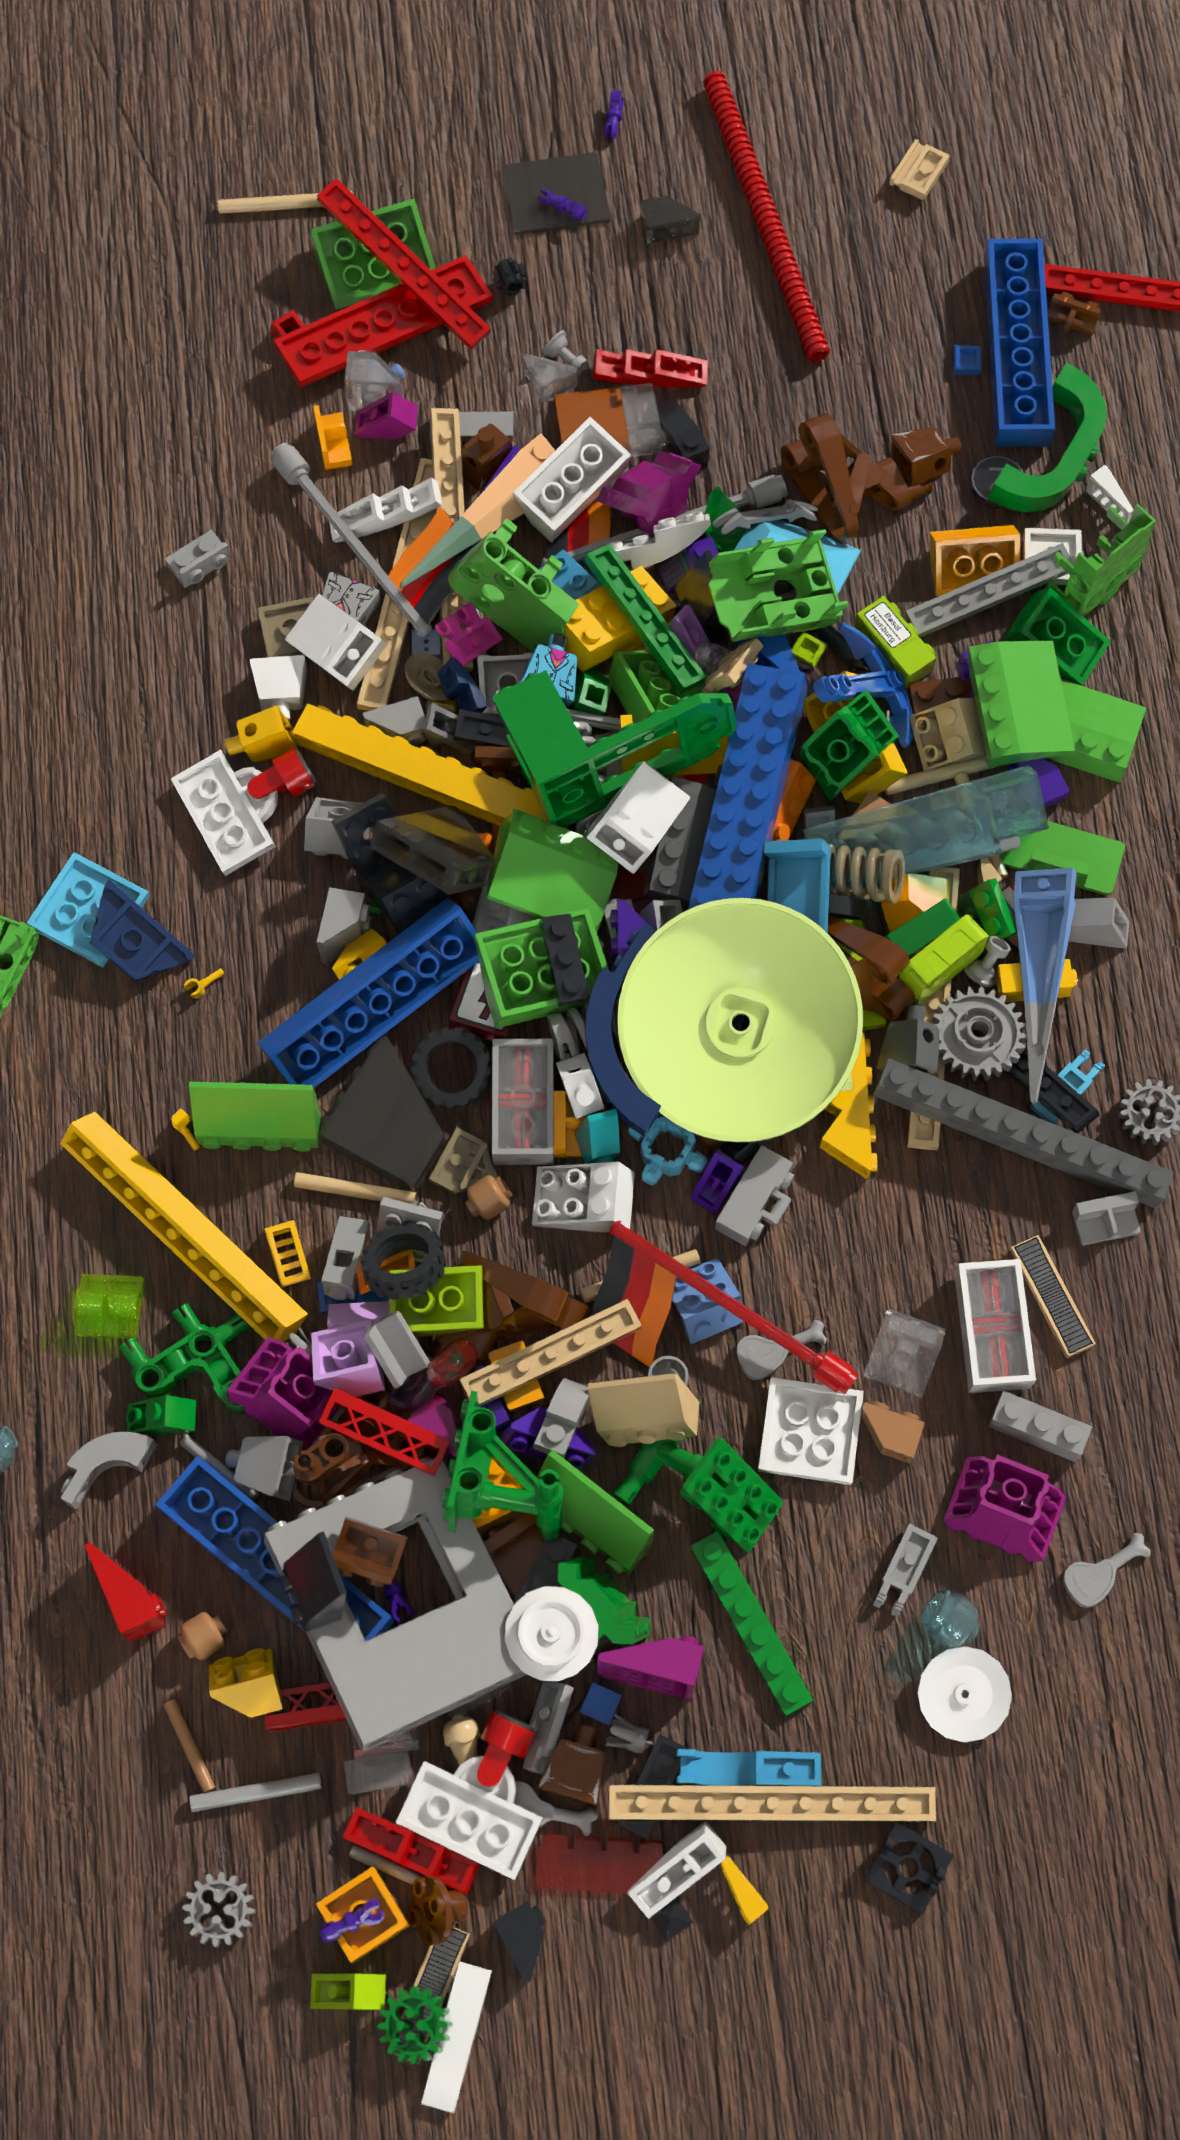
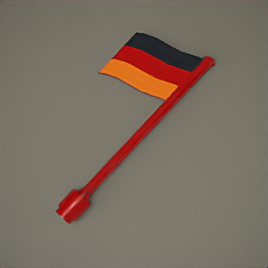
(648, 1281)

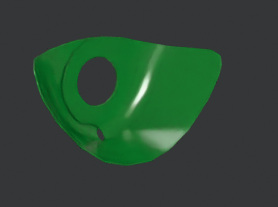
(716, 506)

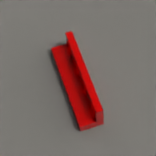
(385, 1420)
(305, 1717)

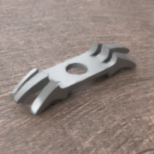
(790, 510)

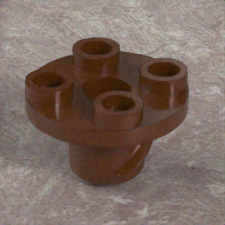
(435, 1909)

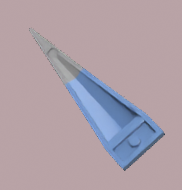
(1043, 921)

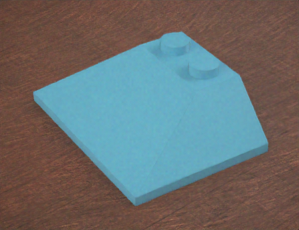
(839, 556)

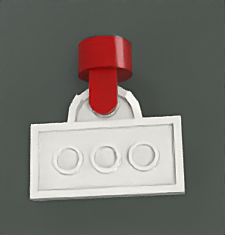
(234, 805)
(476, 1805)

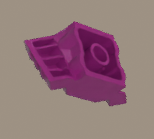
(652, 490)
(281, 1392)
(1006, 1506)

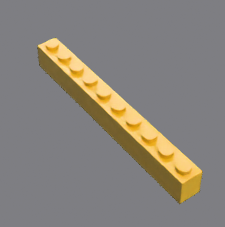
(412, 767)
(183, 1228)

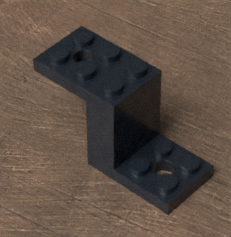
(390, 886)

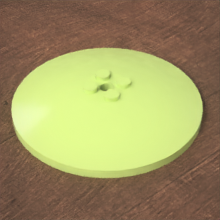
(730, 963)

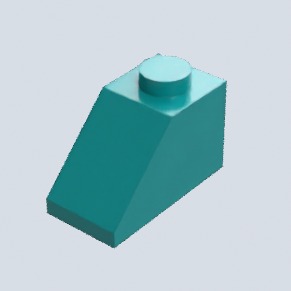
(599, 1137)

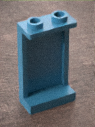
(800, 877)

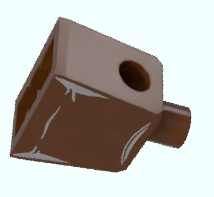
(486, 453)
(923, 453)
(575, 1769)

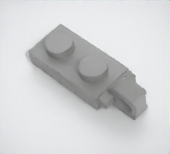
(547, 1724)

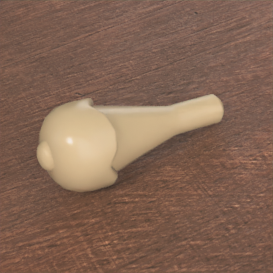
(462, 1736)

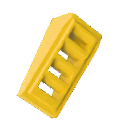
(280, 1229)
(747, 1898)

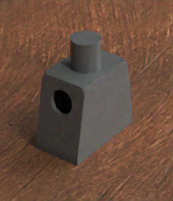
(912, 1042)

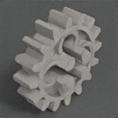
(1143, 1097)
(238, 1910)

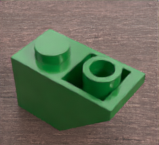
(591, 692)
(162, 1416)

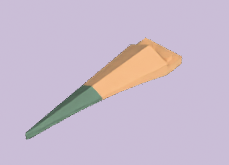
(488, 509)

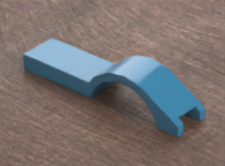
(749, 1768)

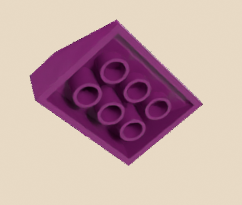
(658, 1666)

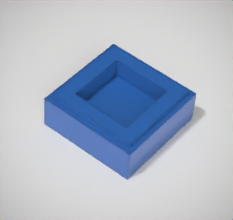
(967, 360)
(600, 1703)

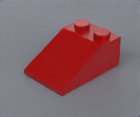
(131, 1604)

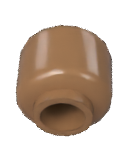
(488, 1197)
(202, 1636)

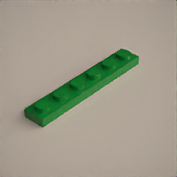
(645, 618)
(751, 1624)

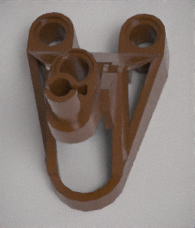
(826, 450)
(877, 970)
(541, 1307)
(316, 1465)

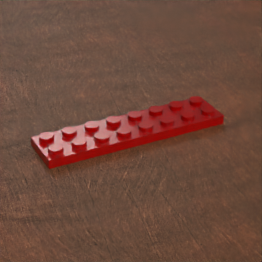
(373, 324)

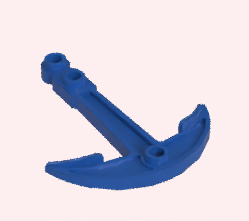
(882, 682)

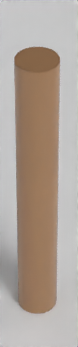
(189, 1746)

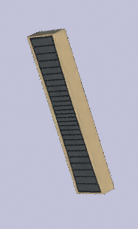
(1053, 1297)
(438, 1973)

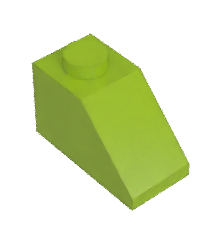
(348, 1991)

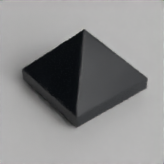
(671, 1919)

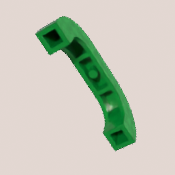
(1036, 493)

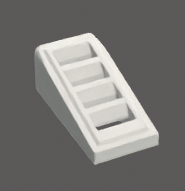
(1107, 492)

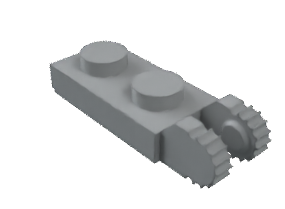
(906, 1566)

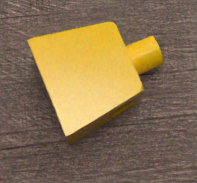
(262, 735)

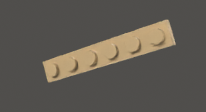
(552, 1353)

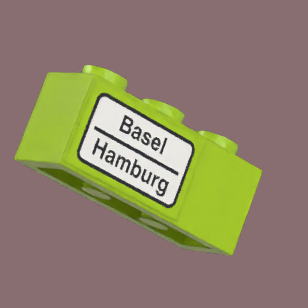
(896, 639)

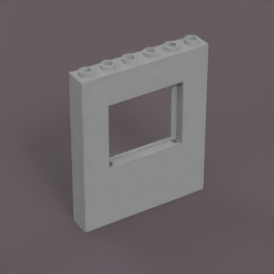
(433, 1659)

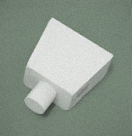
(280, 682)
(580, 1086)

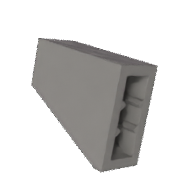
(1099, 923)

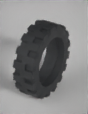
(420, 1067)
(409, 1282)

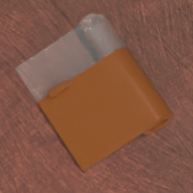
(623, 412)

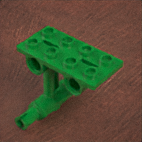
(469, 1473)
(715, 1483)

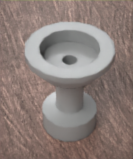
(557, 347)
(982, 970)

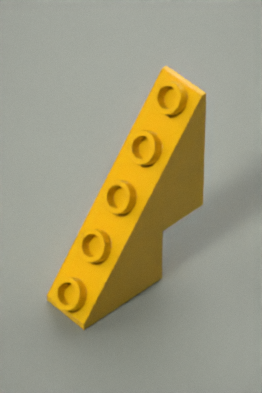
(851, 1132)

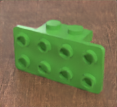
(1090, 855)

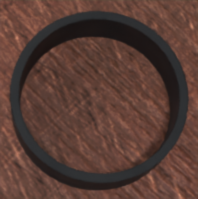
(847, 907)

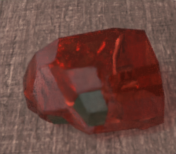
(452, 1363)

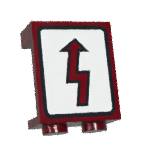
(472, 1009)

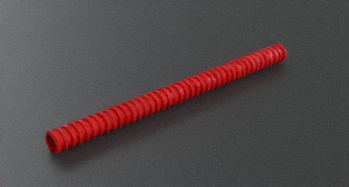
(766, 217)

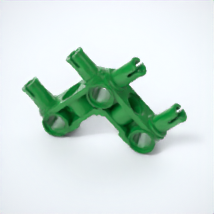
(184, 1359)

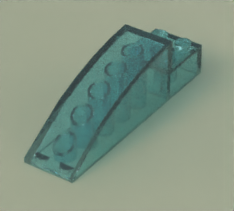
(946, 824)

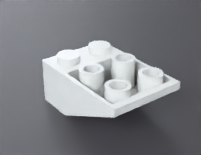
(336, 642)
(637, 817)
(583, 1196)

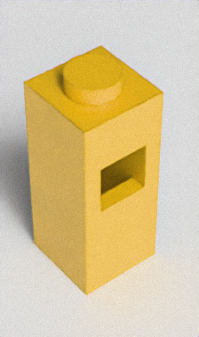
(1010, 981)

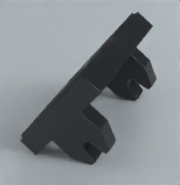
(939, 1856)

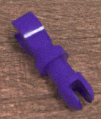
(614, 114)
(562, 204)
(393, 1593)
(331, 1930)

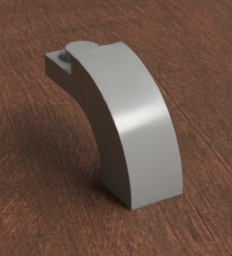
(562, 1417)
(101, 1454)

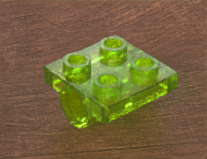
(108, 1306)

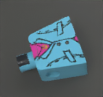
(558, 664)

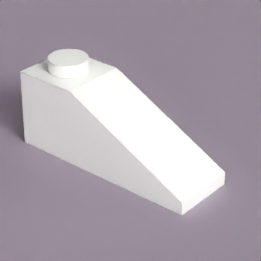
(678, 1869)

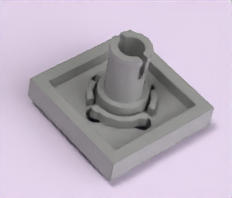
(397, 1212)

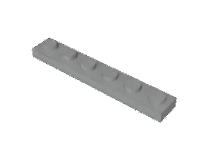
(987, 591)

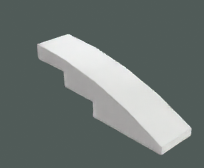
(394, 508)
(465, 2011)

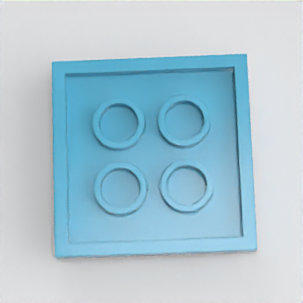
(72, 904)

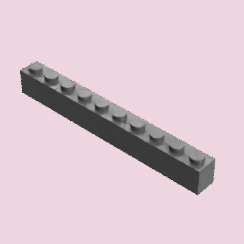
(1022, 1133)

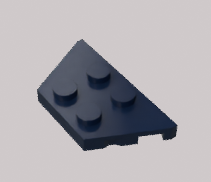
(134, 938)

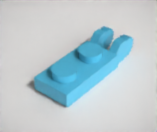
(1073, 1077)

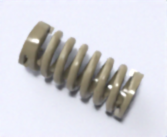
(857, 866)

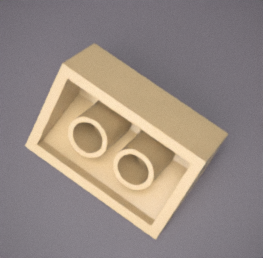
(644, 1409)

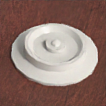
(551, 1633)
(964, 1694)

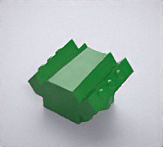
(847, 744)
(610, 1606)

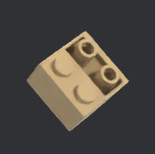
(948, 733)

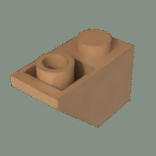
(892, 1432)

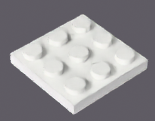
(810, 1431)

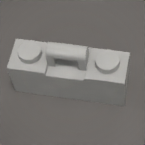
(746, 1206)

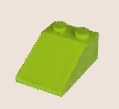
(447, 1307)

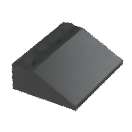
(678, 853)

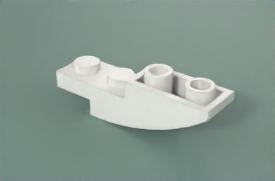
(669, 540)

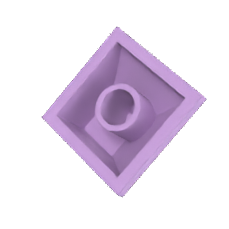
(345, 1360)

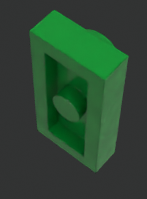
(993, 910)

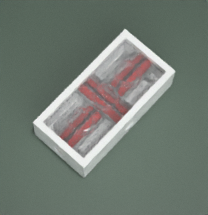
(994, 1326)

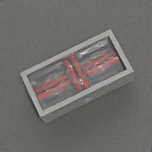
(522, 1102)

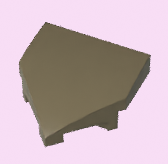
(462, 1163)

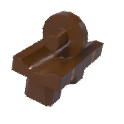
(1073, 314)

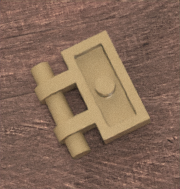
(733, 666)

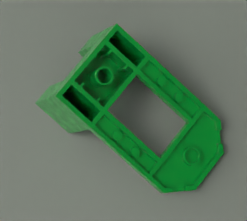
(566, 770)

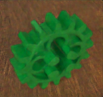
(433, 2024)

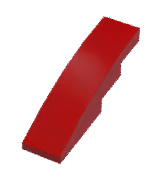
(660, 369)
(411, 1850)

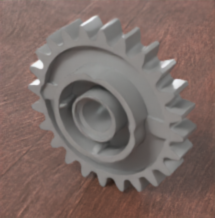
(982, 1013)

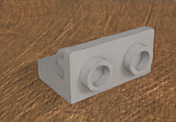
(198, 559)

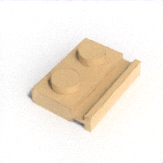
(919, 170)

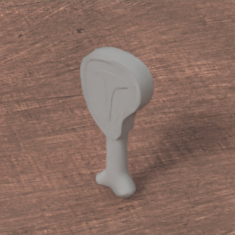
(763, 1357)
(1092, 1582)
(528, 1799)

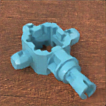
(656, 1164)

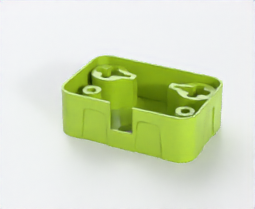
(944, 958)

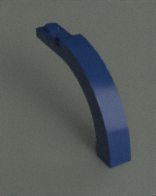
(614, 1084)

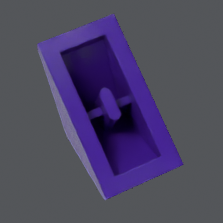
(717, 1182)

